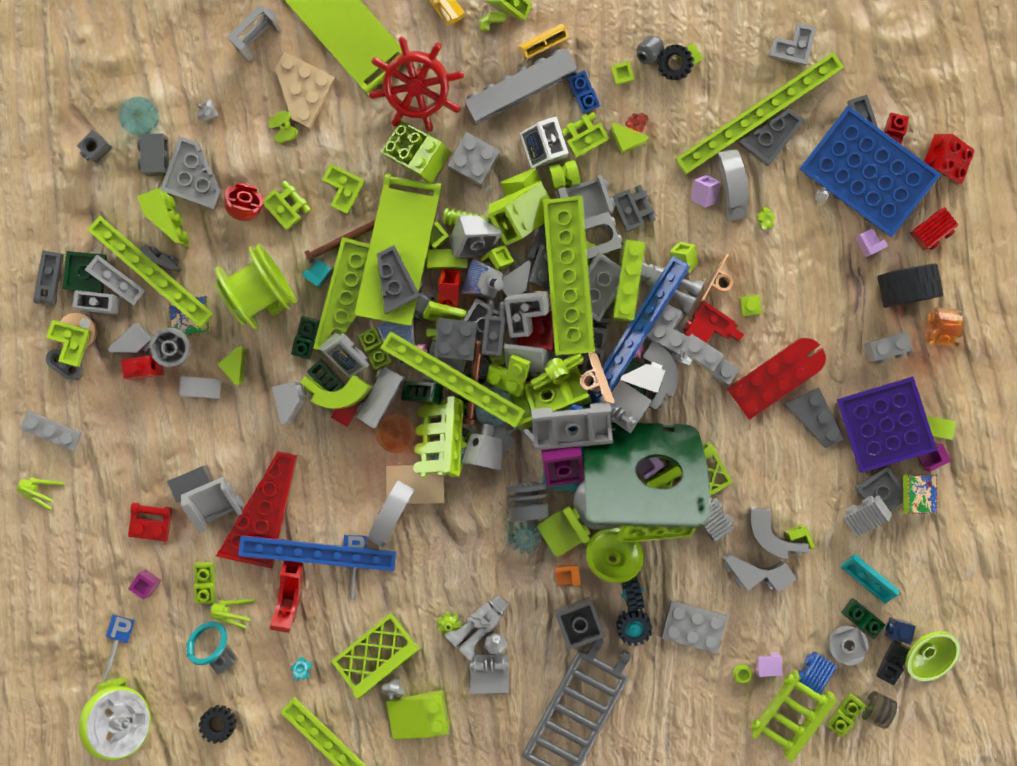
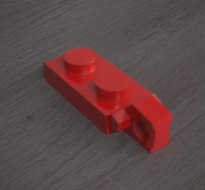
(718, 321)

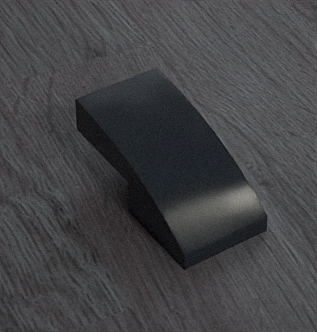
(893, 662)

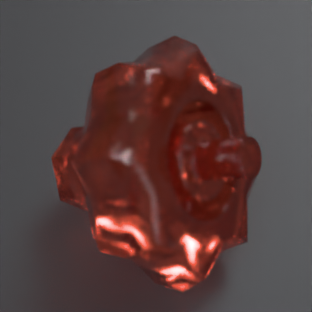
(637, 122)

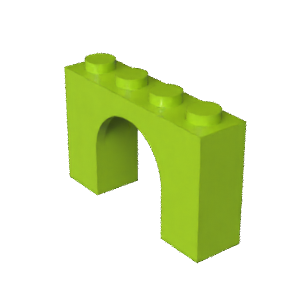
(626, 297)

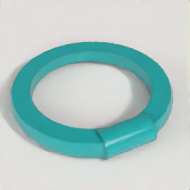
(196, 633)

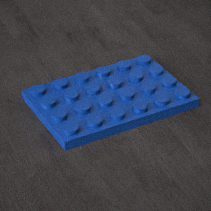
(869, 171)

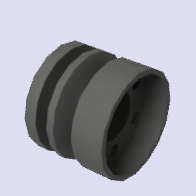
(527, 502)

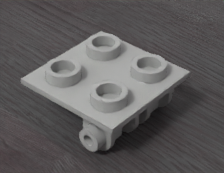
(628, 406)
(489, 674)

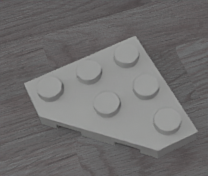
(191, 175)

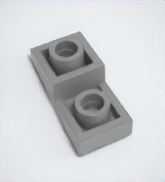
(199, 388)

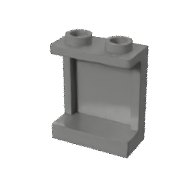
(594, 194)
(210, 502)

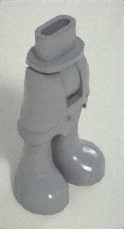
(651, 274)
(484, 619)

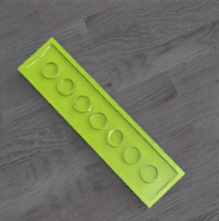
(568, 275)

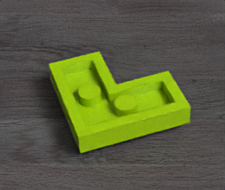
(347, 185)
(74, 340)
(512, 378)

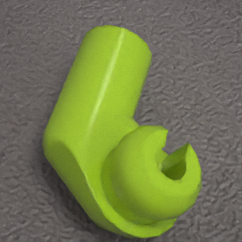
(490, 18)

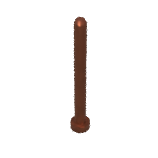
(335, 243)
(469, 418)

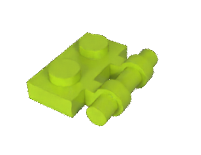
(587, 140)
(281, 210)

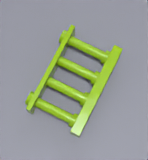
(802, 732)

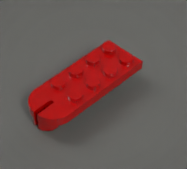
(777, 376)

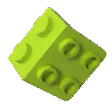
(563, 531)

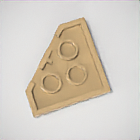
(303, 88)

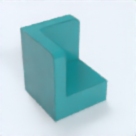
(318, 273)

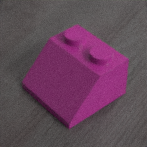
(562, 466)

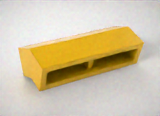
(448, 10)
(542, 38)

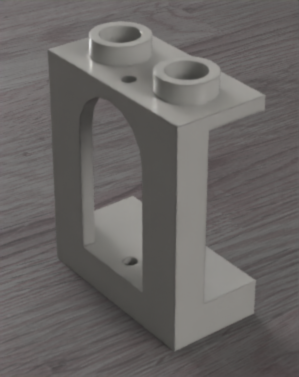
(242, 44)
(615, 242)

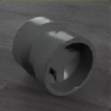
(484, 365)

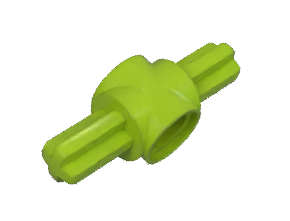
(557, 371)

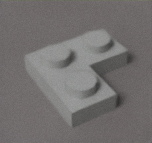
(798, 49)

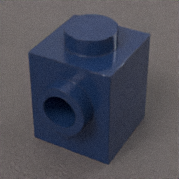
(900, 630)

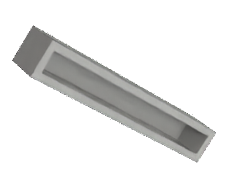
(520, 86)

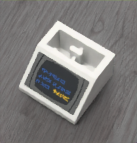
(544, 143)

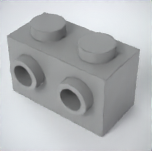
(893, 345)

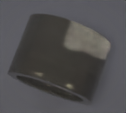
(879, 710)

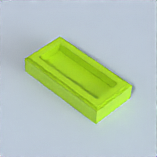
(436, 310)

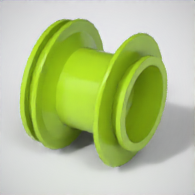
(254, 287)

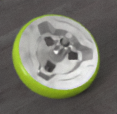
(127, 736)

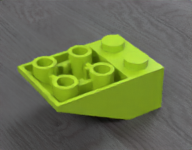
(416, 151)
(159, 208)
(519, 212)

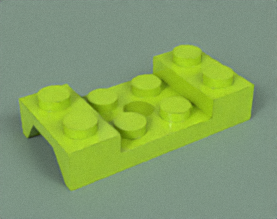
(562, 398)

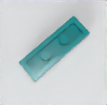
(870, 578)

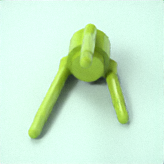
(29, 490)
(222, 612)

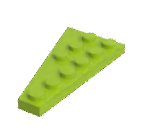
(343, 290)

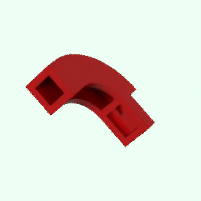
(289, 596)

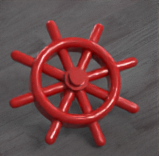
(416, 84)

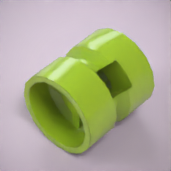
(564, 175)

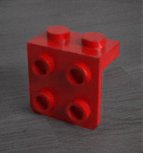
(949, 156)

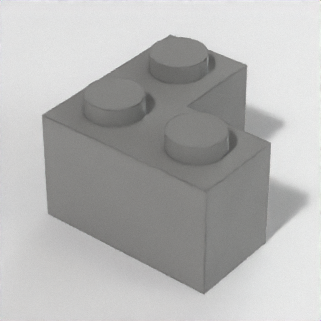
(521, 309)
(665, 331)

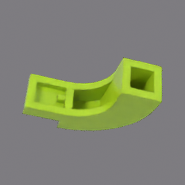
(348, 396)

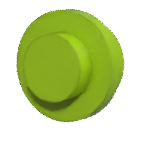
(742, 674)

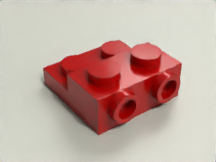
(542, 335)

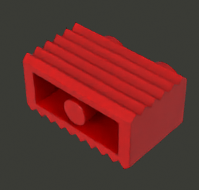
(934, 228)

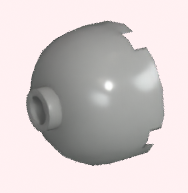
(170, 347)

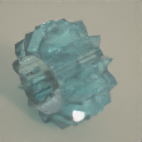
(531, 535)

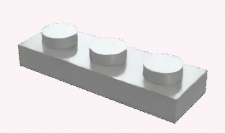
(115, 280)
(51, 430)

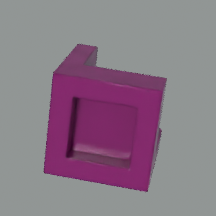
(934, 459)
(144, 584)

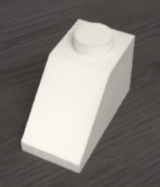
(646, 376)

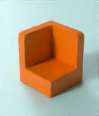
(567, 574)

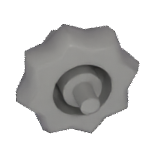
(207, 110)
(495, 643)
(393, 689)

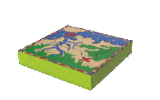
(182, 322)
(920, 494)

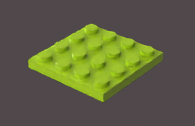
(641, 533)

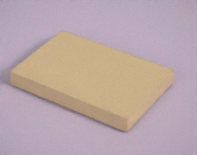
(426, 489)

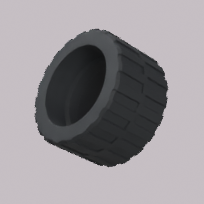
(910, 285)

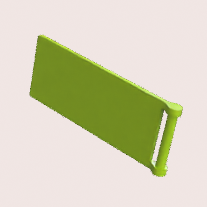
(349, 35)
(407, 223)

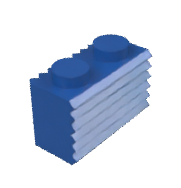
(816, 672)

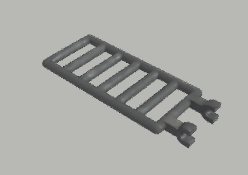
(555, 705)

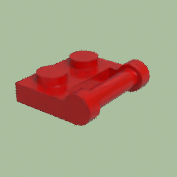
(149, 528)

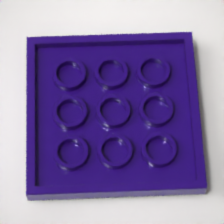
(886, 424)

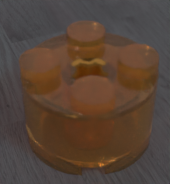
(945, 327)
(391, 443)

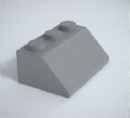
(380, 397)

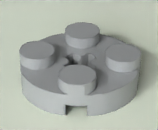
(858, 649)

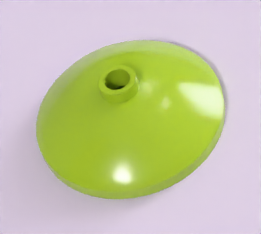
(627, 557)
(932, 656)

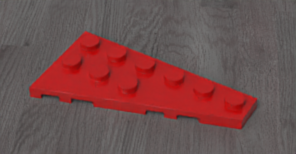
(264, 510)

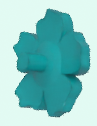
(301, 669)

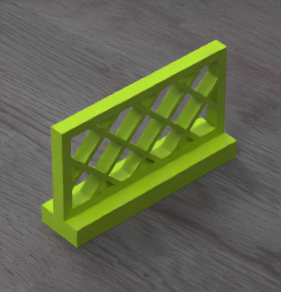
(672, 471)
(386, 668)

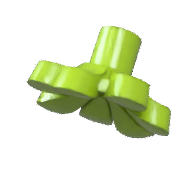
(448, 621)

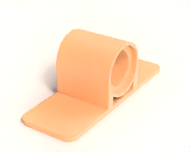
(713, 284)
(600, 382)

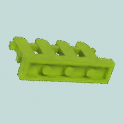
(450, 438)

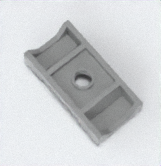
(592, 427)

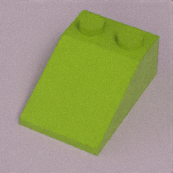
(418, 716)

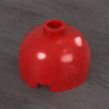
(243, 202)

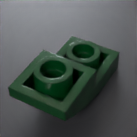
(305, 337)
(863, 618)

